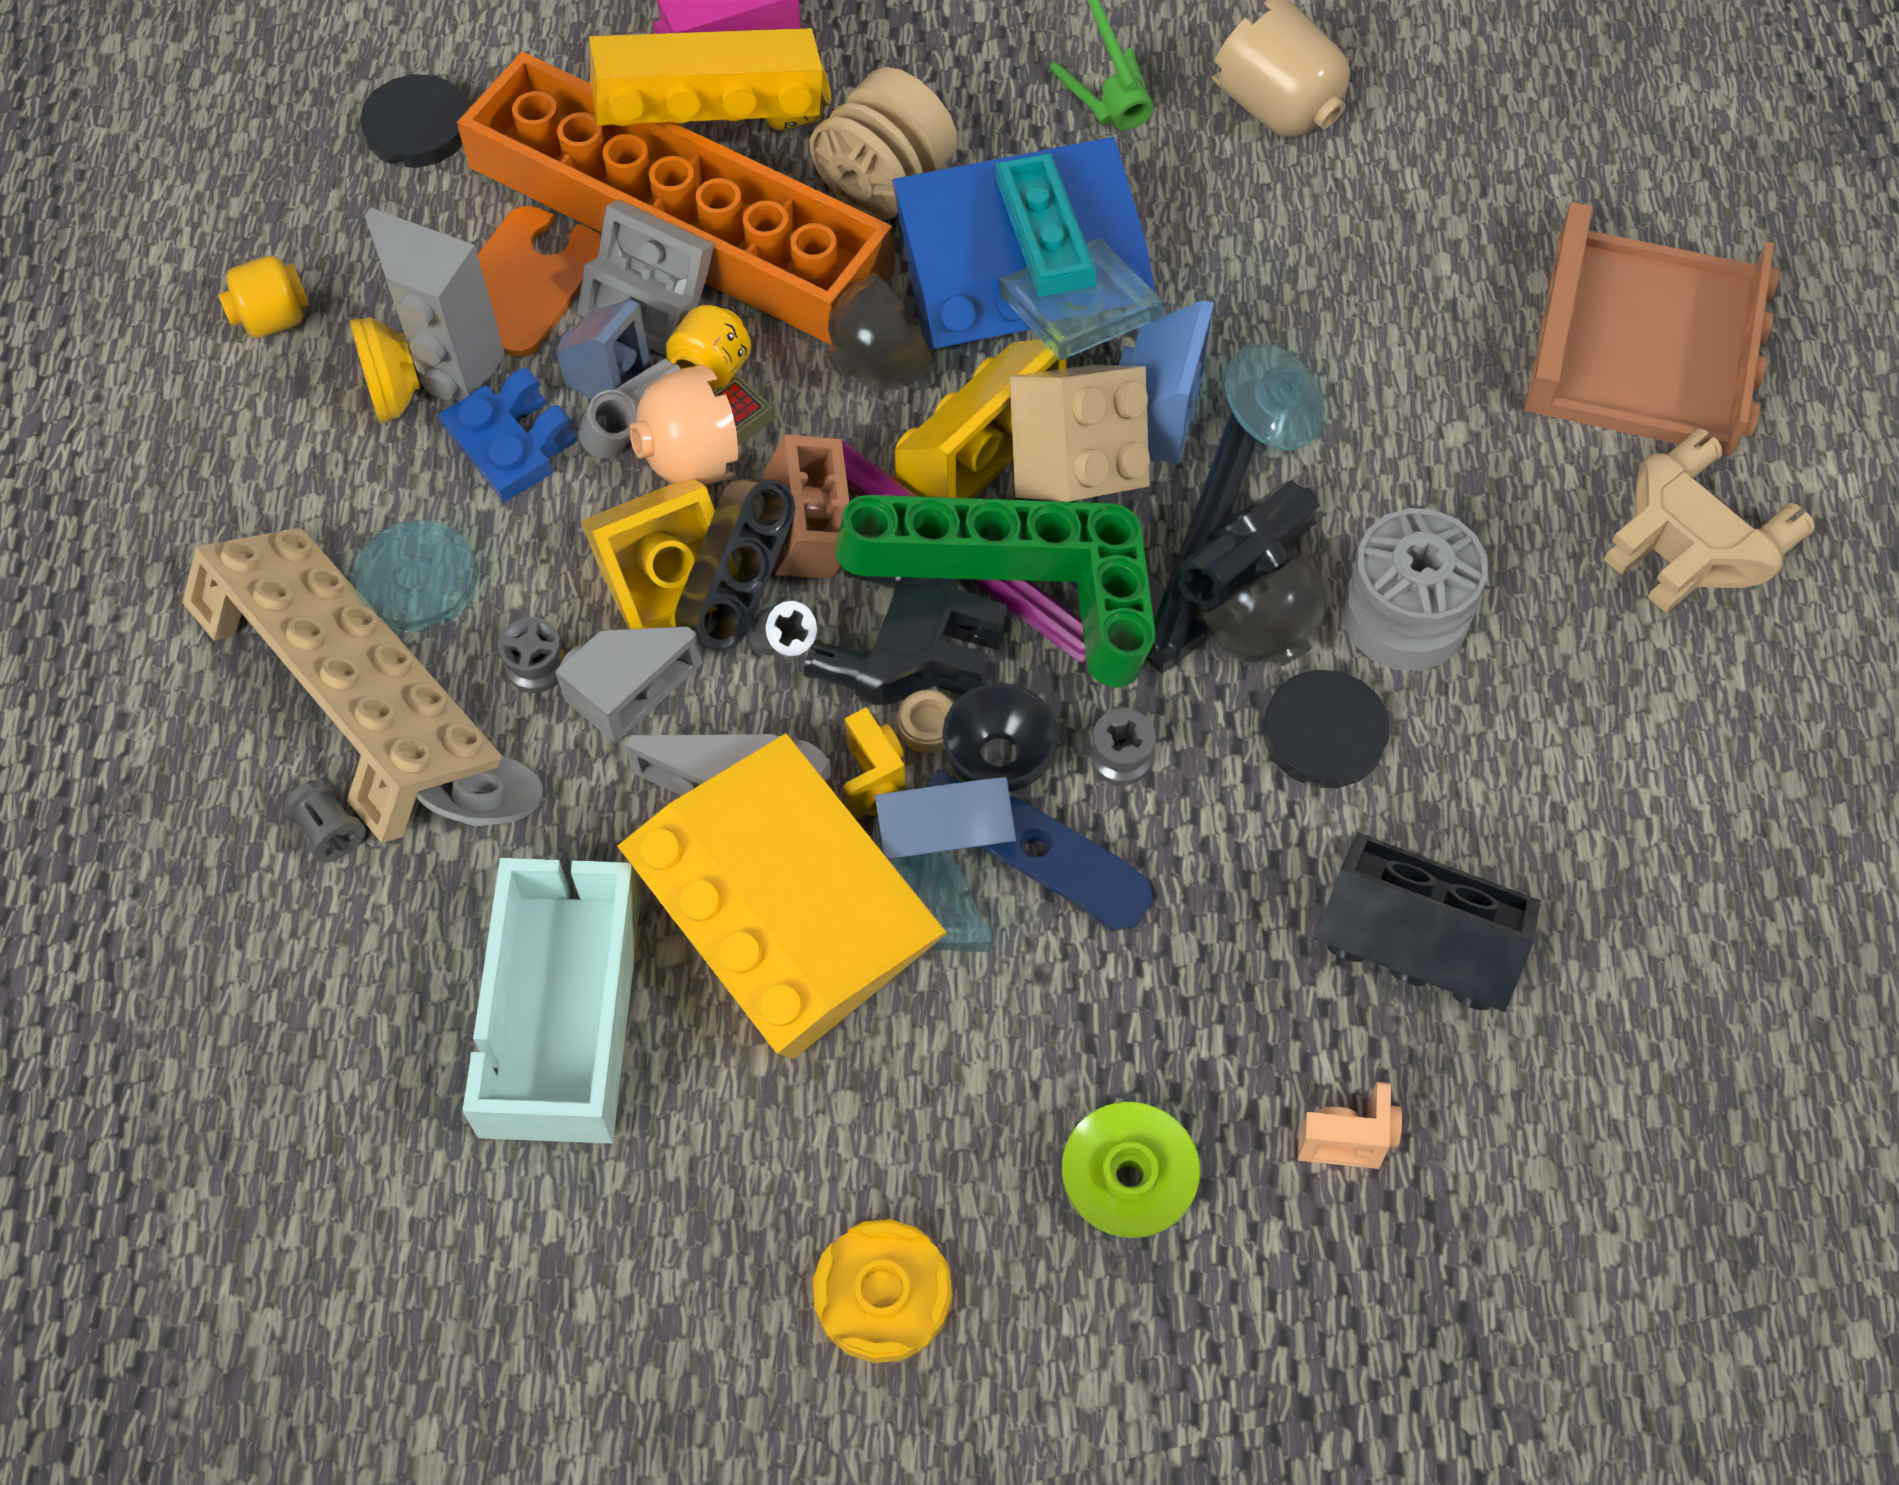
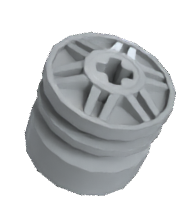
(1414, 589)

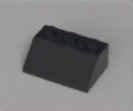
(1429, 923)

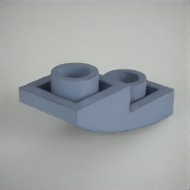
(945, 818)

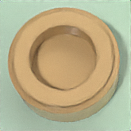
(922, 720)

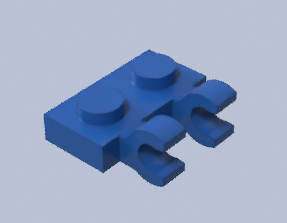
(495, 442)

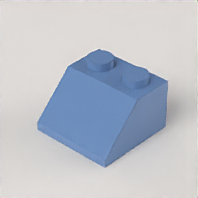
(1175, 364)

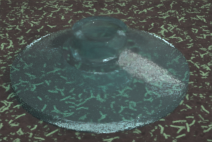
(1274, 397)

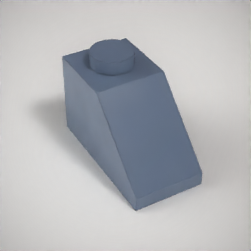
(604, 349)

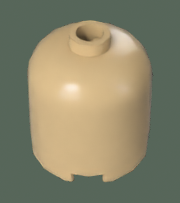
(1284, 71)

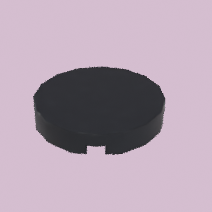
(413, 120)
(1326, 728)

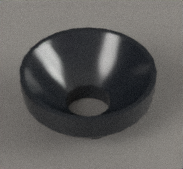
(1000, 713)

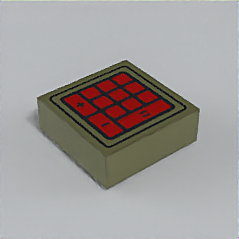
(748, 407)

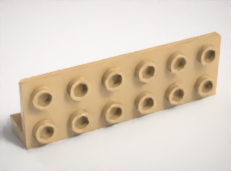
(349, 664)

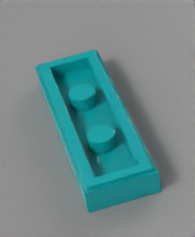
(1045, 225)

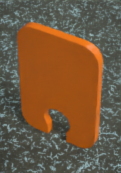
(528, 287)

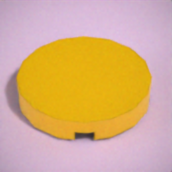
(894, 1311)

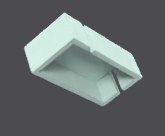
(554, 1002)

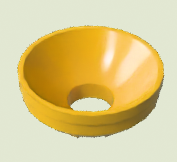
(386, 366)

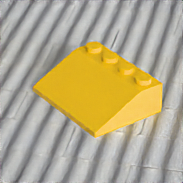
(782, 894)

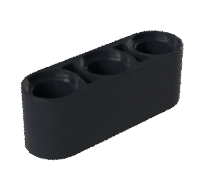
(759, 547)

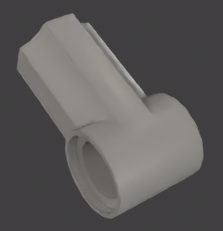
(620, 405)

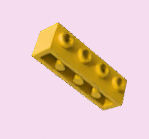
(705, 76)

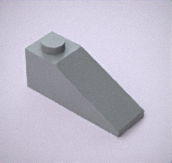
(690, 760)

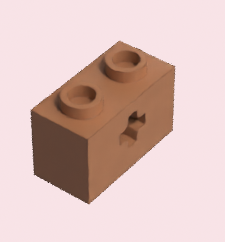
(817, 480)

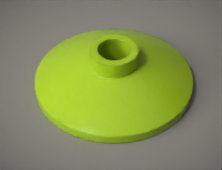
(1136, 1138)

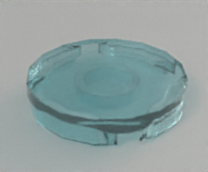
(416, 575)

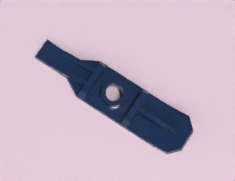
(1072, 866)

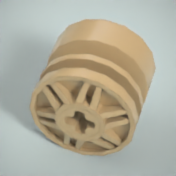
(881, 134)

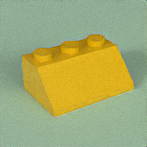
(971, 429)

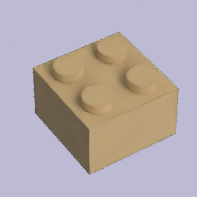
(1079, 432)

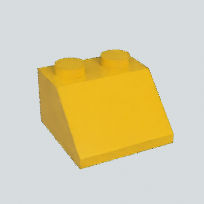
(650, 549)

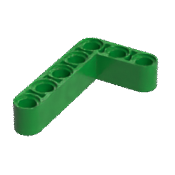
(1018, 552)

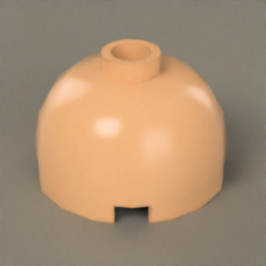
(685, 428)

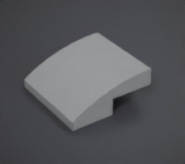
(649, 264)

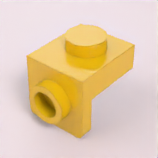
(879, 757)

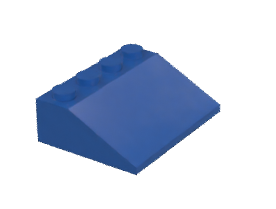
(964, 240)

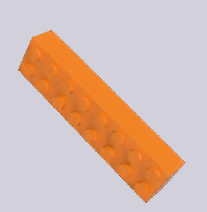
(771, 235)

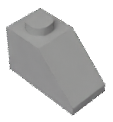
(626, 674)

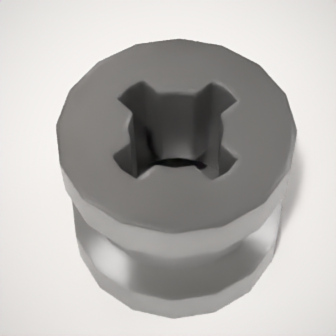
(522, 643)
(1128, 761)

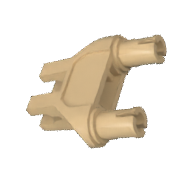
(1697, 531)

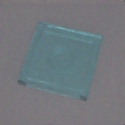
(1089, 315)

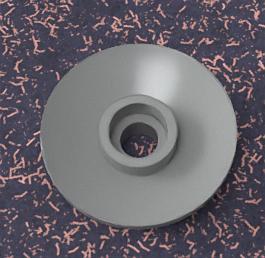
(488, 797)

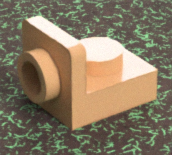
(1343, 1138)

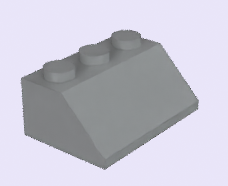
(439, 304)

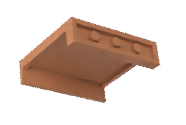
(1651, 337)

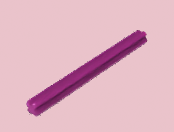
(1020, 597)

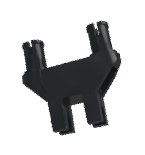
(915, 643)

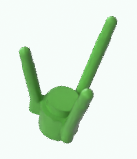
(1124, 93)

